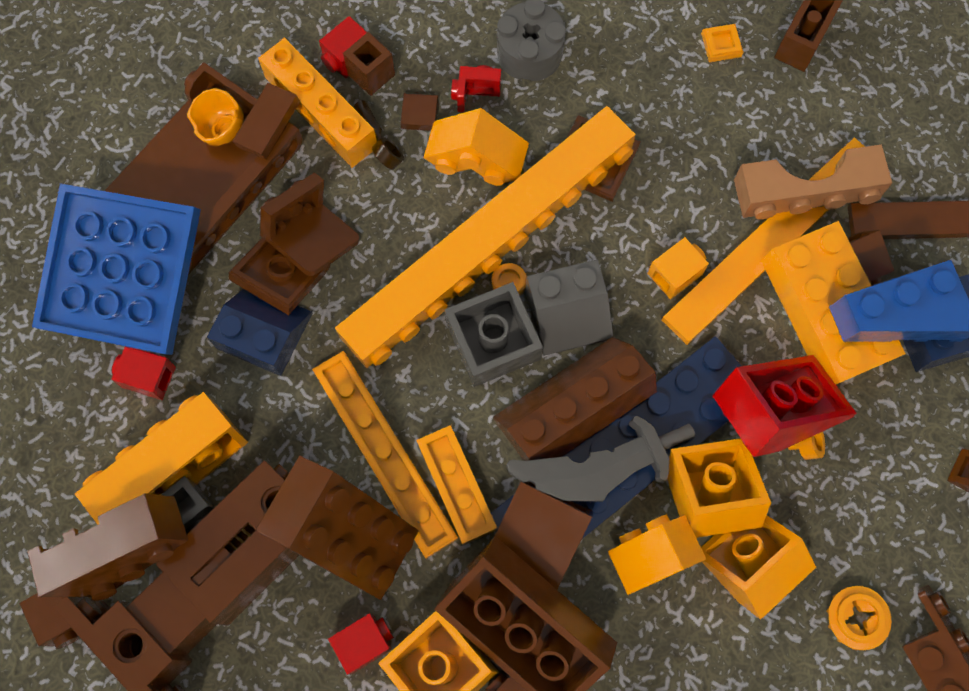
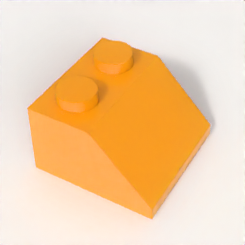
(759, 564)

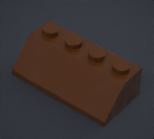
(578, 401)

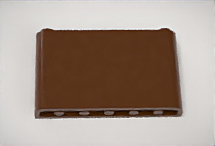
(211, 178)

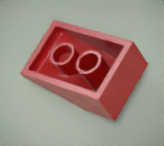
(781, 403)

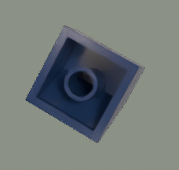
(258, 331)

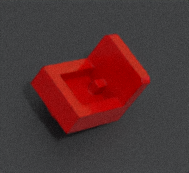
(475, 81)

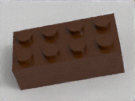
(338, 527)
(526, 623)

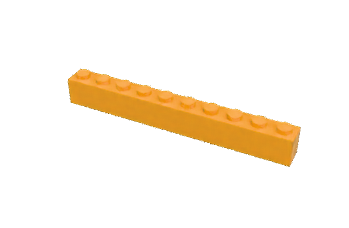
(486, 238)

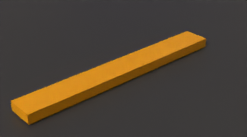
(743, 265)

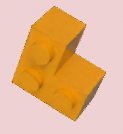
(476, 143)

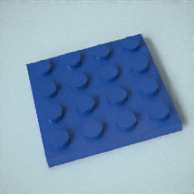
(116, 268)

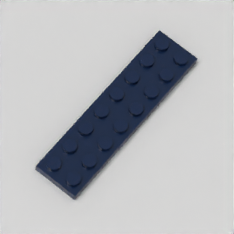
(680, 399)

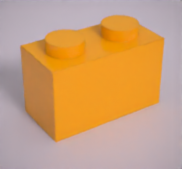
(656, 553)

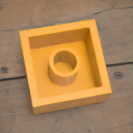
(718, 487)
(437, 660)

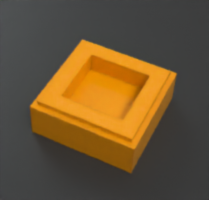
(722, 42)

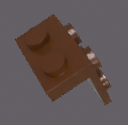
(304, 228)

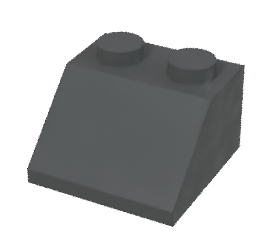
(570, 307)

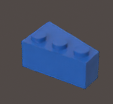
(910, 307)

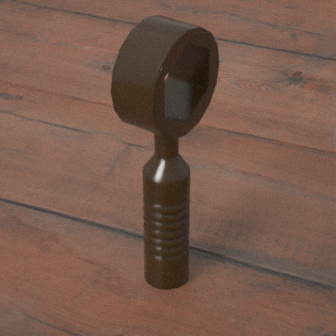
(384, 149)

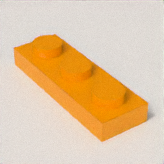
(456, 485)

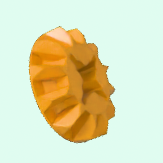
(875, 627)

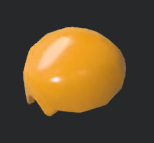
(215, 117)

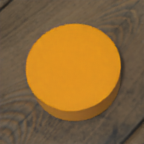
(507, 274)

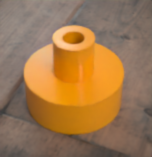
(812, 447)

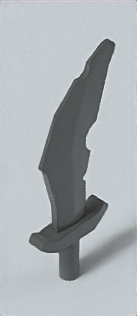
(602, 469)

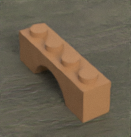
(769, 189)

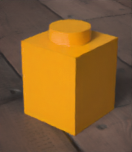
(678, 267)

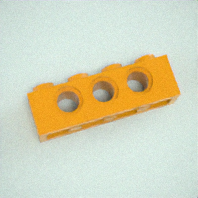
(319, 102)

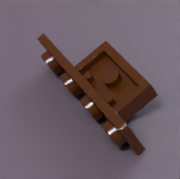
(942, 654)

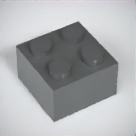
(493, 334)

